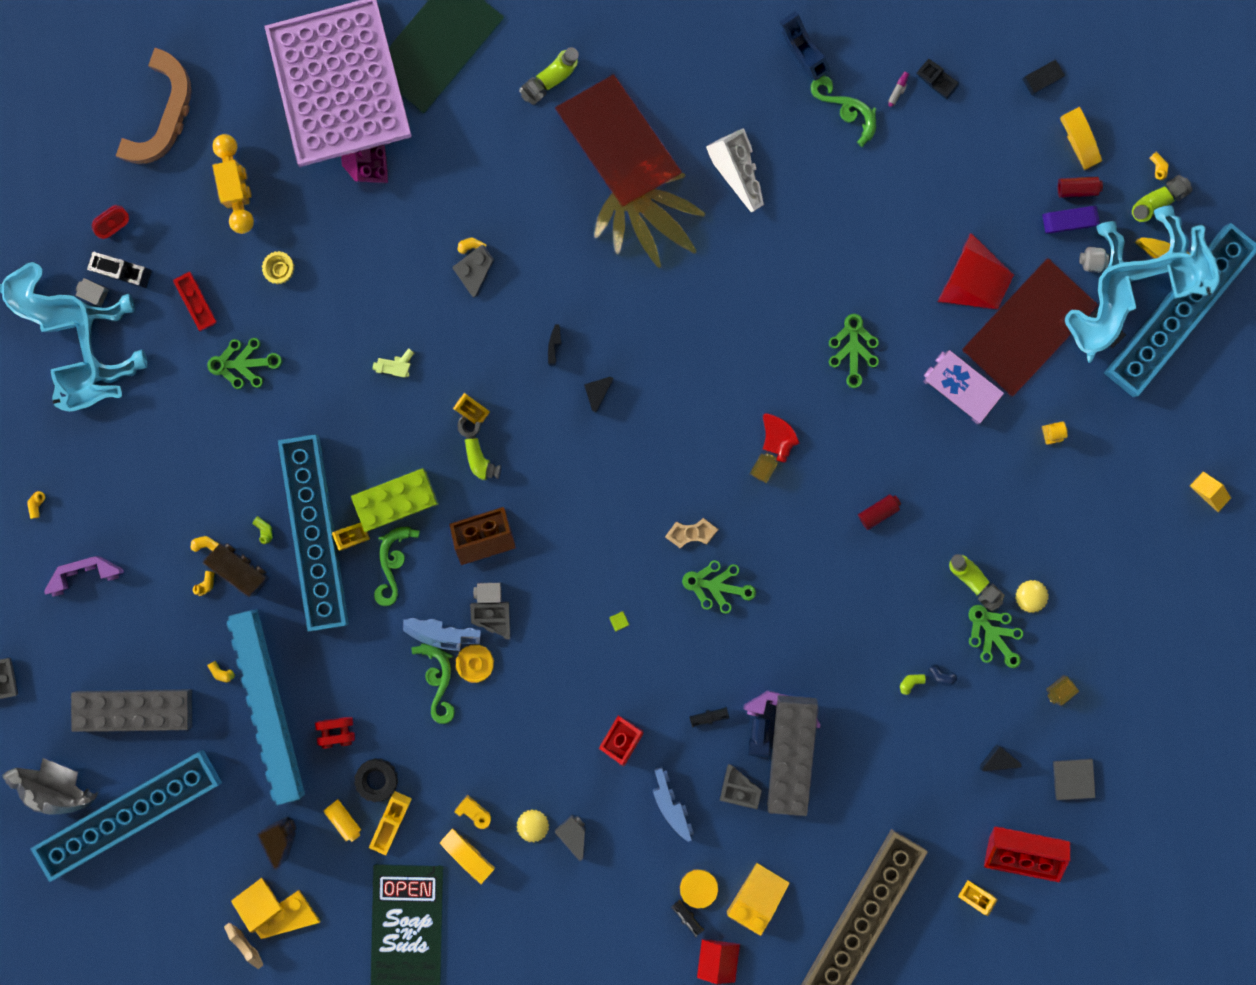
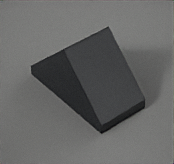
(597, 390)
(998, 760)

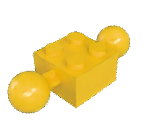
(231, 184)

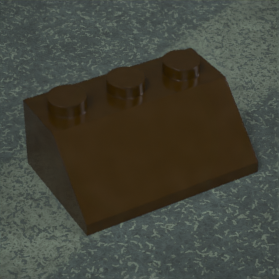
(236, 569)
(278, 840)

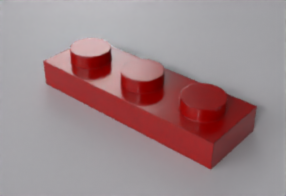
(195, 301)

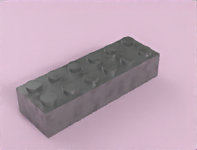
(131, 710)
(792, 755)

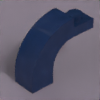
(803, 48)

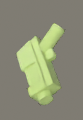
(397, 368)

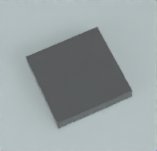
(1074, 779)

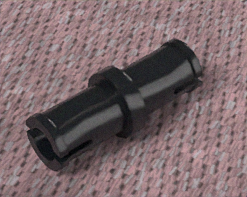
(709, 717)
(687, 918)

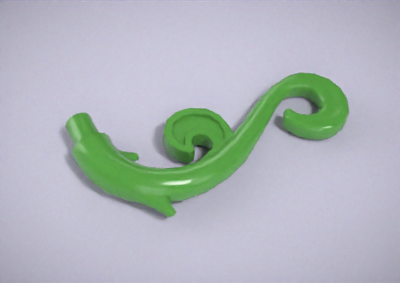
(848, 102)
(397, 533)
(442, 682)

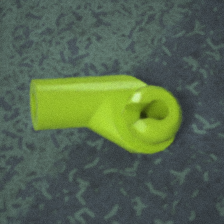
(265, 530)
(909, 682)

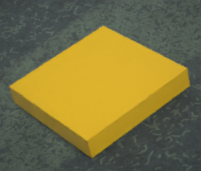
(257, 905)

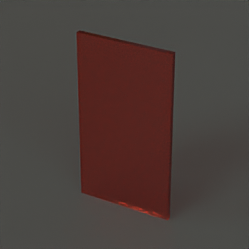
(618, 140)
(1028, 327)

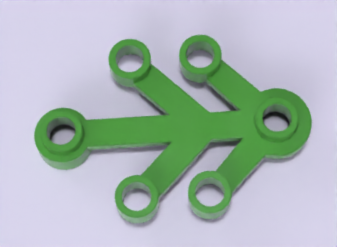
(853, 347)
(241, 363)
(715, 585)
(993, 633)

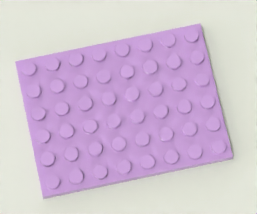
(337, 81)

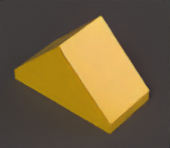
(471, 409)
(1211, 491)
(350, 536)
(978, 898)

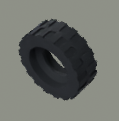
(361, 780)

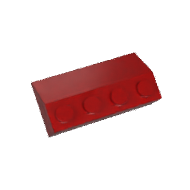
(1027, 854)

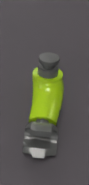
(554, 74)
(1178, 187)
(478, 463)
(973, 577)

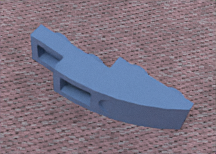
(433, 634)
(673, 812)

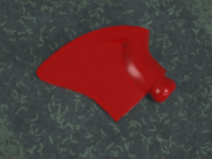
(779, 437)

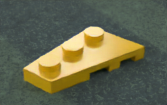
(295, 915)

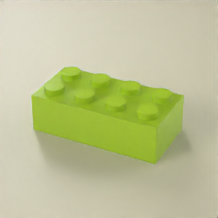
(394, 500)

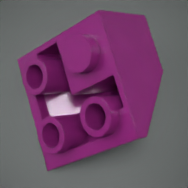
(367, 165)

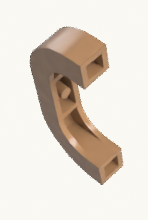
(172, 119)

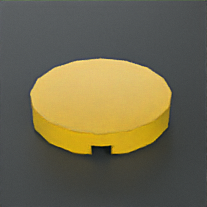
(474, 663)
(698, 888)

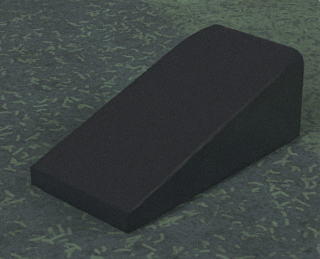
(1043, 77)

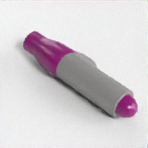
(899, 89)

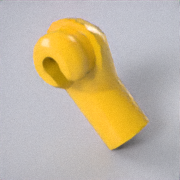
(1161, 169)
(466, 244)
(34, 503)
(202, 542)
(205, 586)
(221, 675)

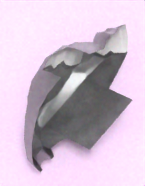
(50, 789)

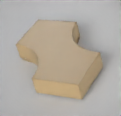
(682, 534)
(238, 938)

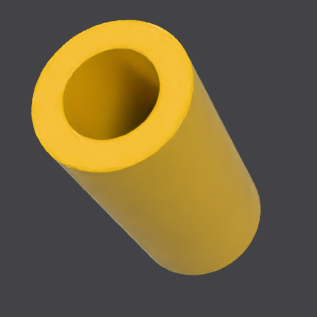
(342, 821)

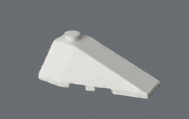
(734, 162)

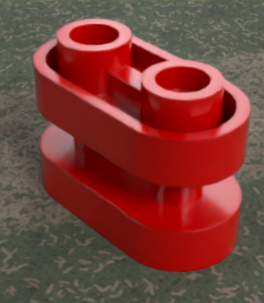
(110, 221)
(344, 738)

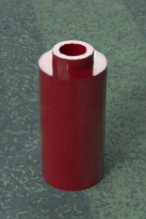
(1079, 187)
(879, 511)

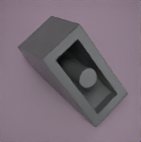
(573, 835)

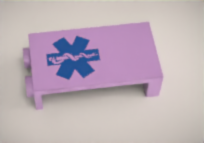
(963, 386)

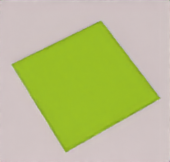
(619, 621)

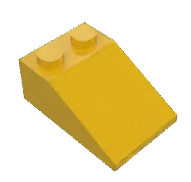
(758, 899)

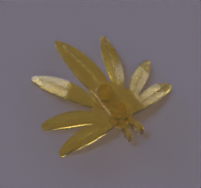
(654, 214)

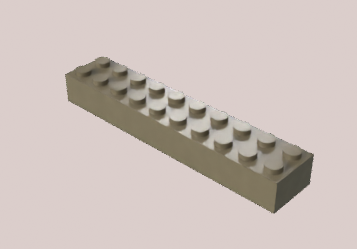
(867, 912)

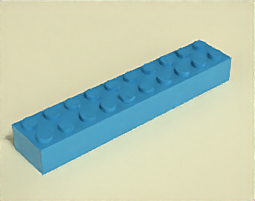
(1178, 316)
(312, 532)
(266, 707)
(126, 815)

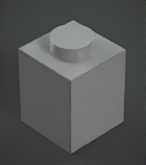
(91, 292)
(488, 592)

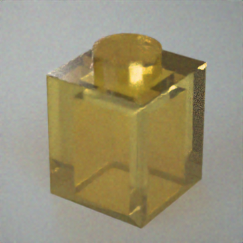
(764, 467)
(1061, 690)

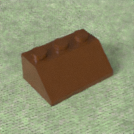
(482, 536)

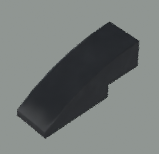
(119, 269)

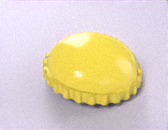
(278, 267)
(1031, 596)
(532, 825)

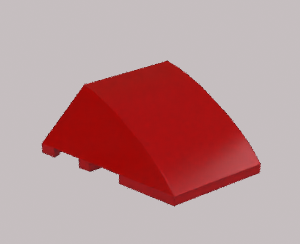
(977, 278)

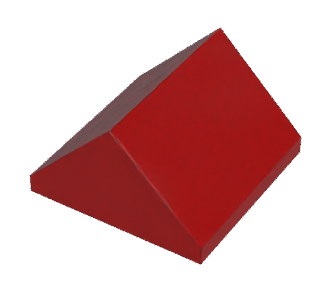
(621, 740)
(718, 961)

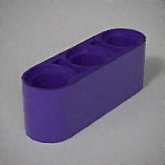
(1071, 219)

